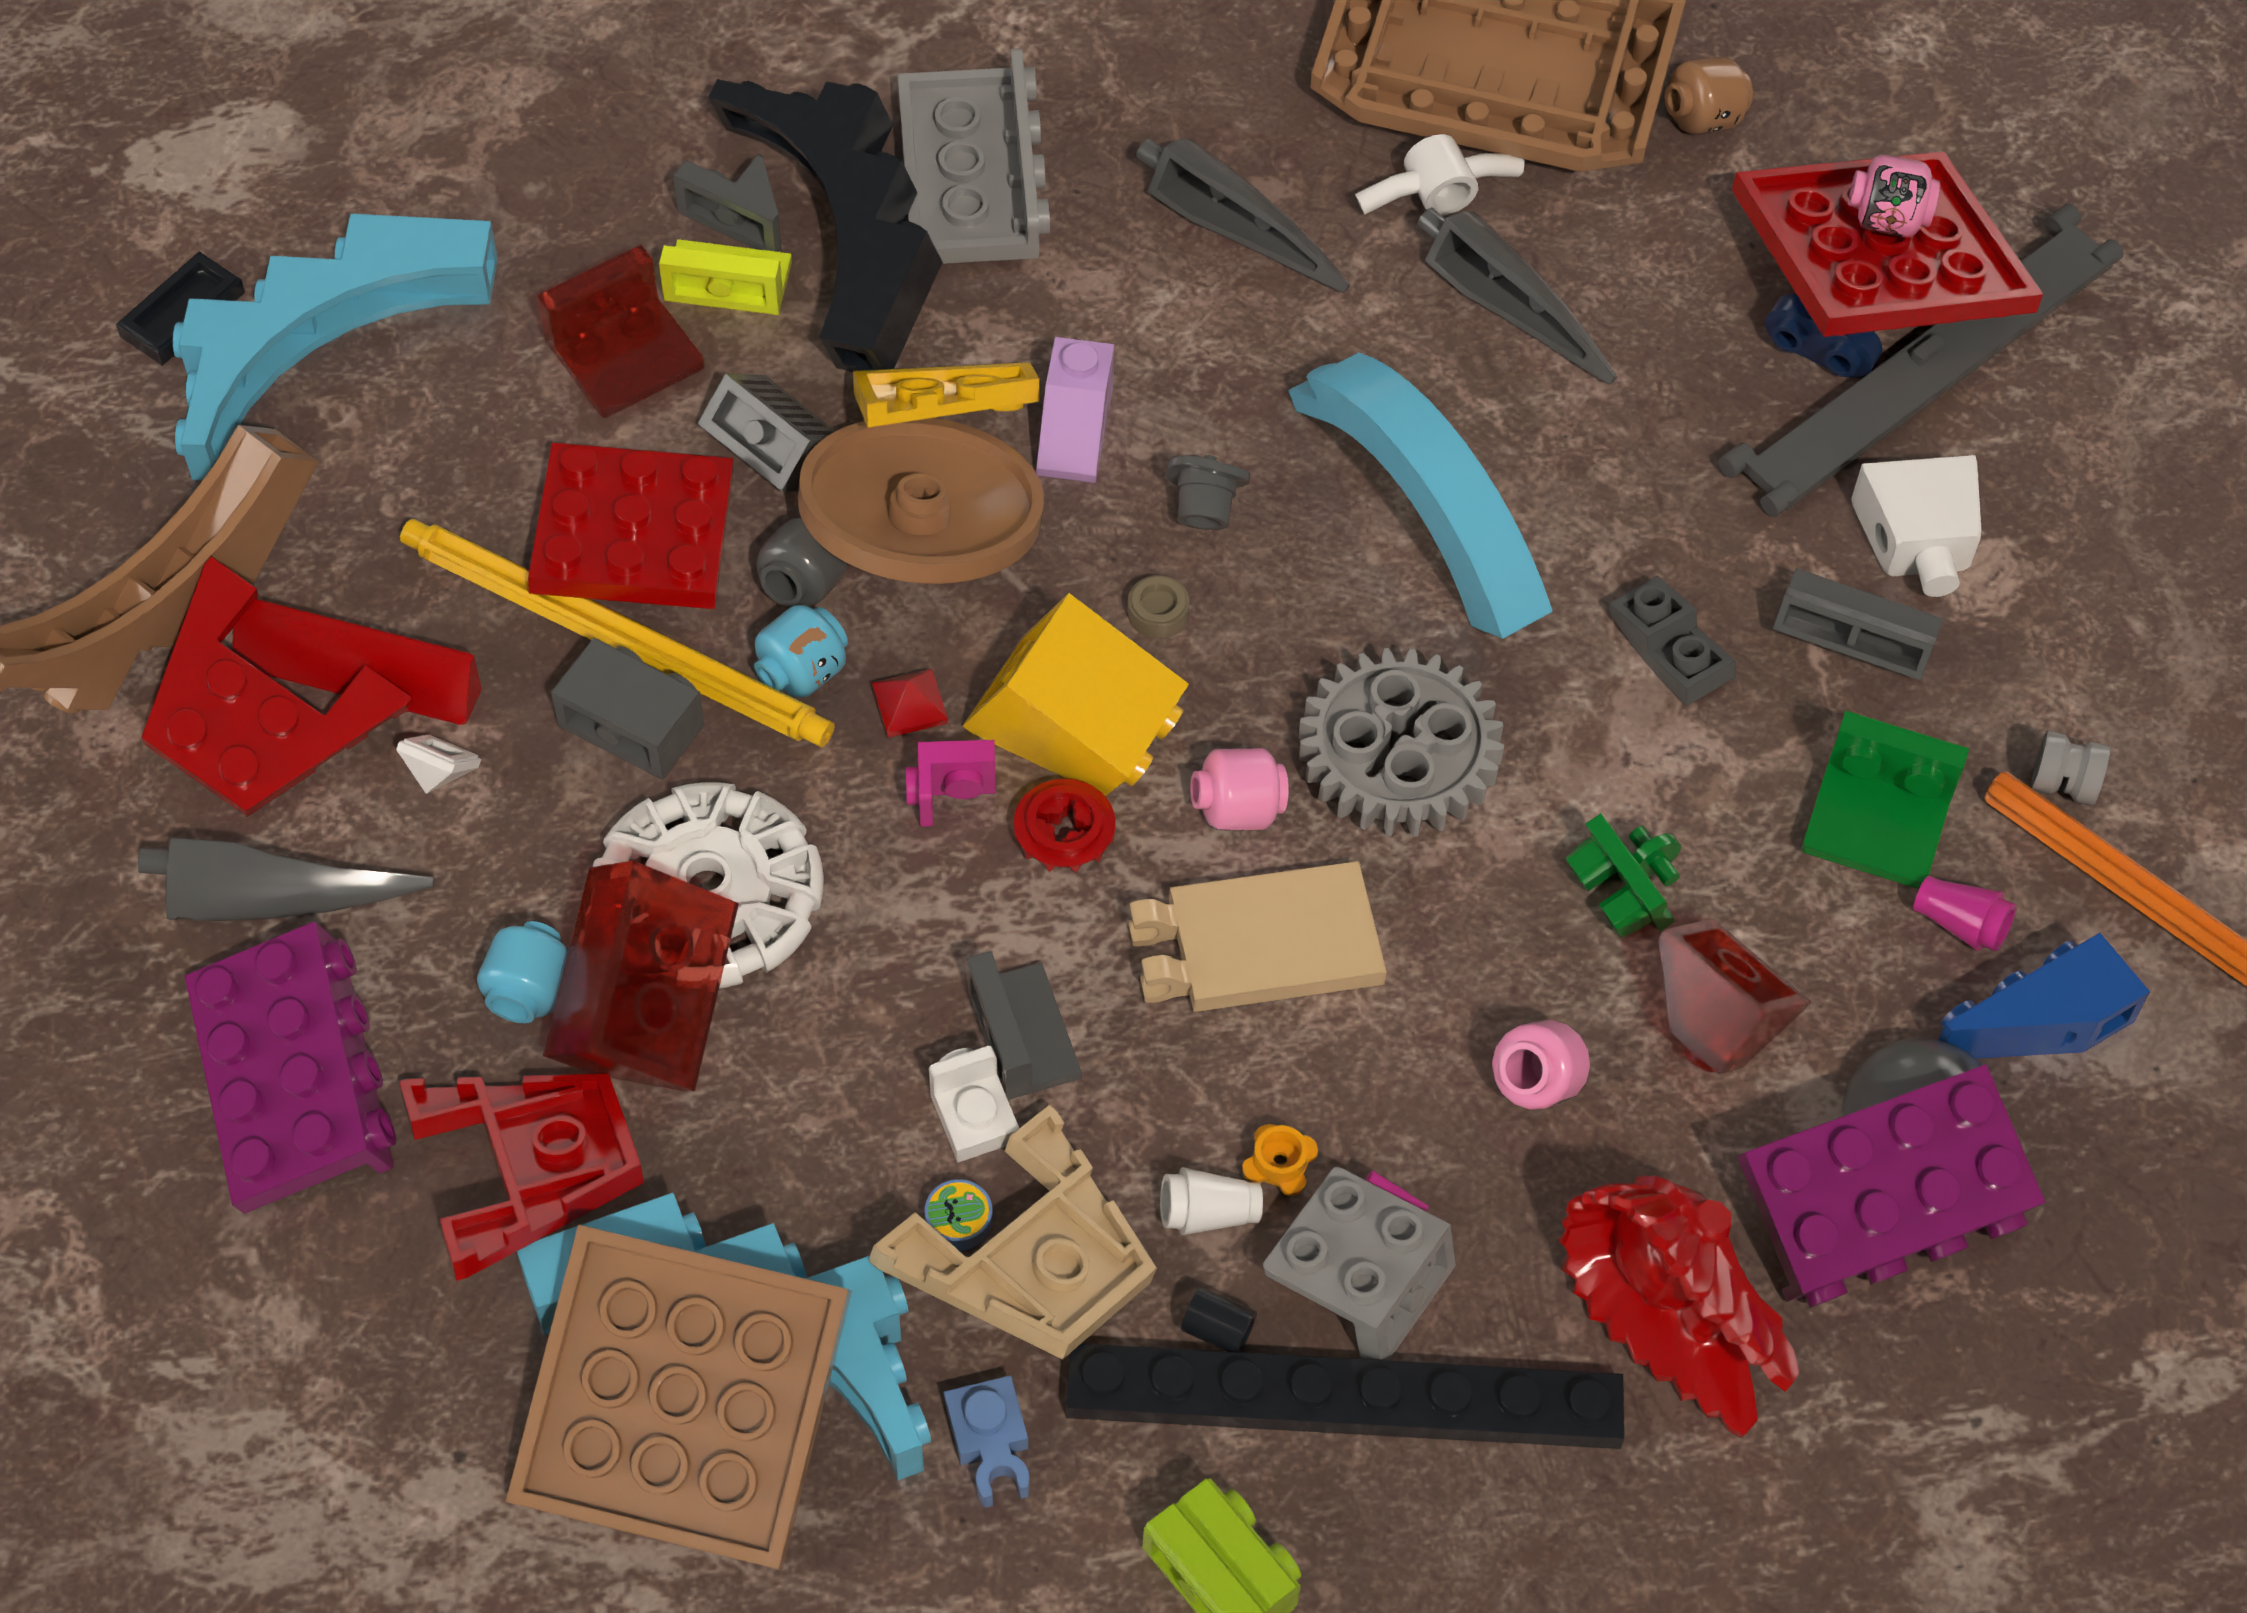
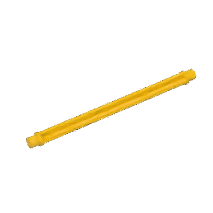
(599, 622)

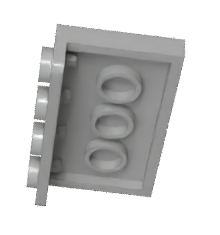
(974, 161)

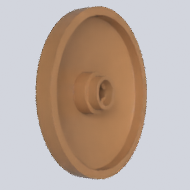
(921, 500)

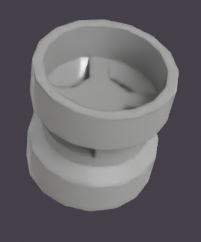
(2070, 768)

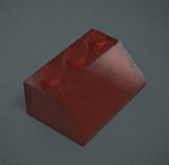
(641, 977)

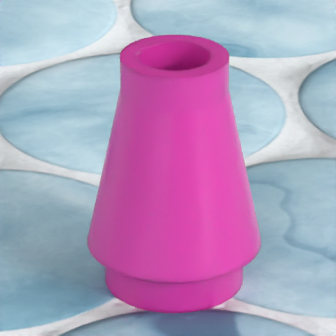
(1969, 912)

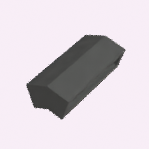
(1858, 624)

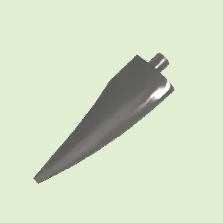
(1226, 203)
(1501, 280)
(245, 883)

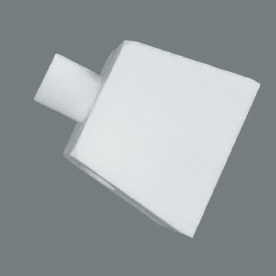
(1921, 517)

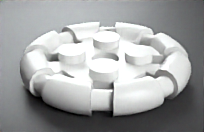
(735, 855)

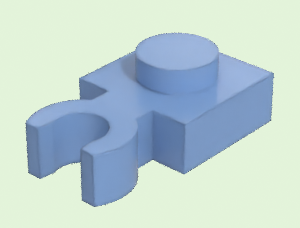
(988, 1429)

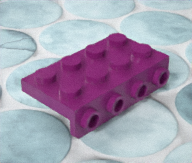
(289, 1066)
(1891, 1185)

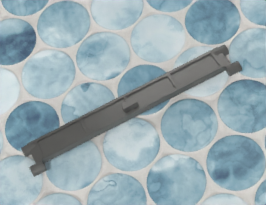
(1917, 374)

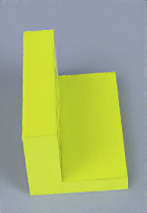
(724, 276)

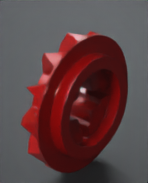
(1049, 805)

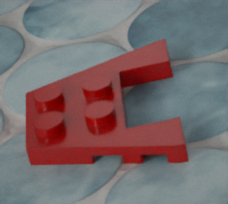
(236, 724)
(556, 1150)

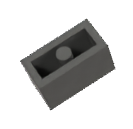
(628, 707)

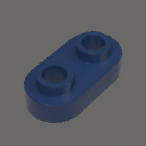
(1797, 333)

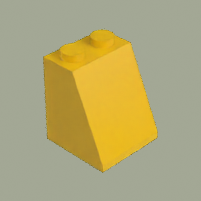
(1080, 699)

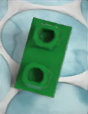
(1639, 899)

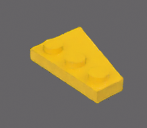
(934, 392)

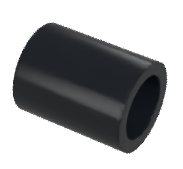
(1218, 1321)

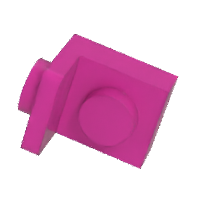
(950, 769)

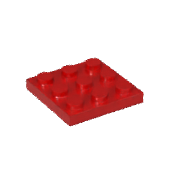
(631, 526)

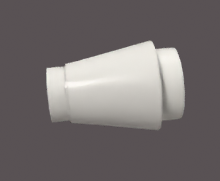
(1208, 1201)

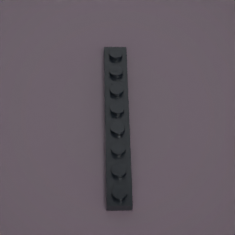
(1346, 1396)

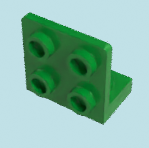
(1884, 799)

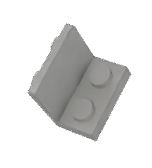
(1365, 1259)

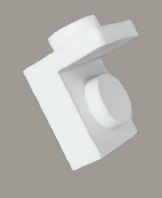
(971, 1102)

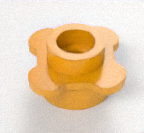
(1284, 1141)

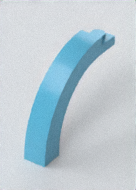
(1440, 480)

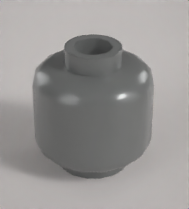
(796, 567)

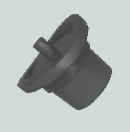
(1205, 490)

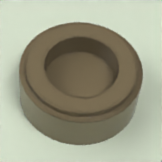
(1158, 606)

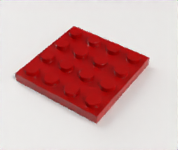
(1877, 280)

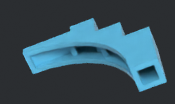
(377, 271)
(866, 1358)

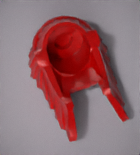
(1672, 1290)

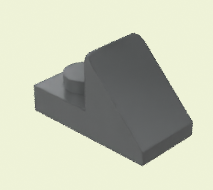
(736, 209)

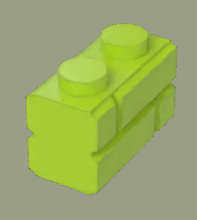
(1217, 1556)

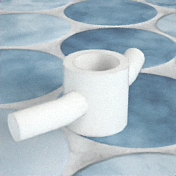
(1439, 176)

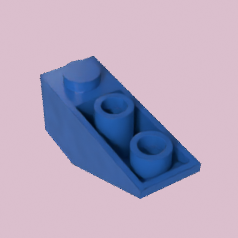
(2058, 1009)

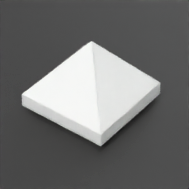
(435, 760)

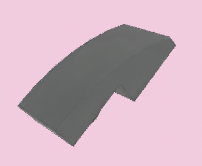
(1667, 638)

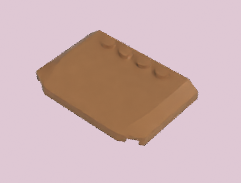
(1505, 76)

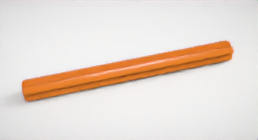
(2120, 874)

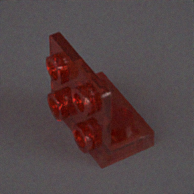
(617, 333)

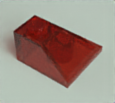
(1722, 996)

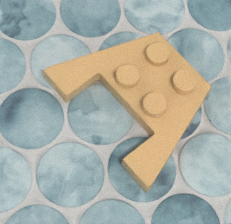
(1047, 1272)

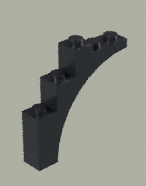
(882, 259)

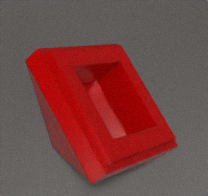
(909, 703)

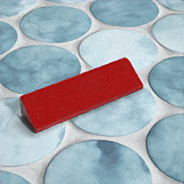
(333, 652)

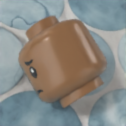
(1708, 95)

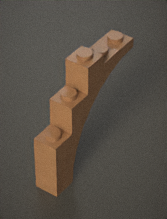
(90, 641)

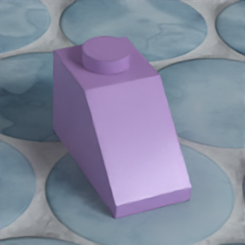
(1075, 409)

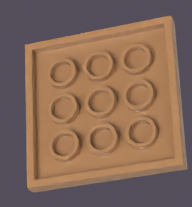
(679, 1397)

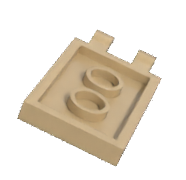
(1261, 938)

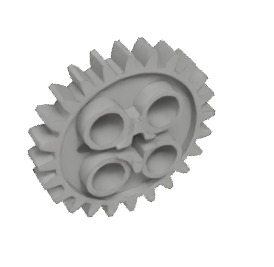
(1446, 770)

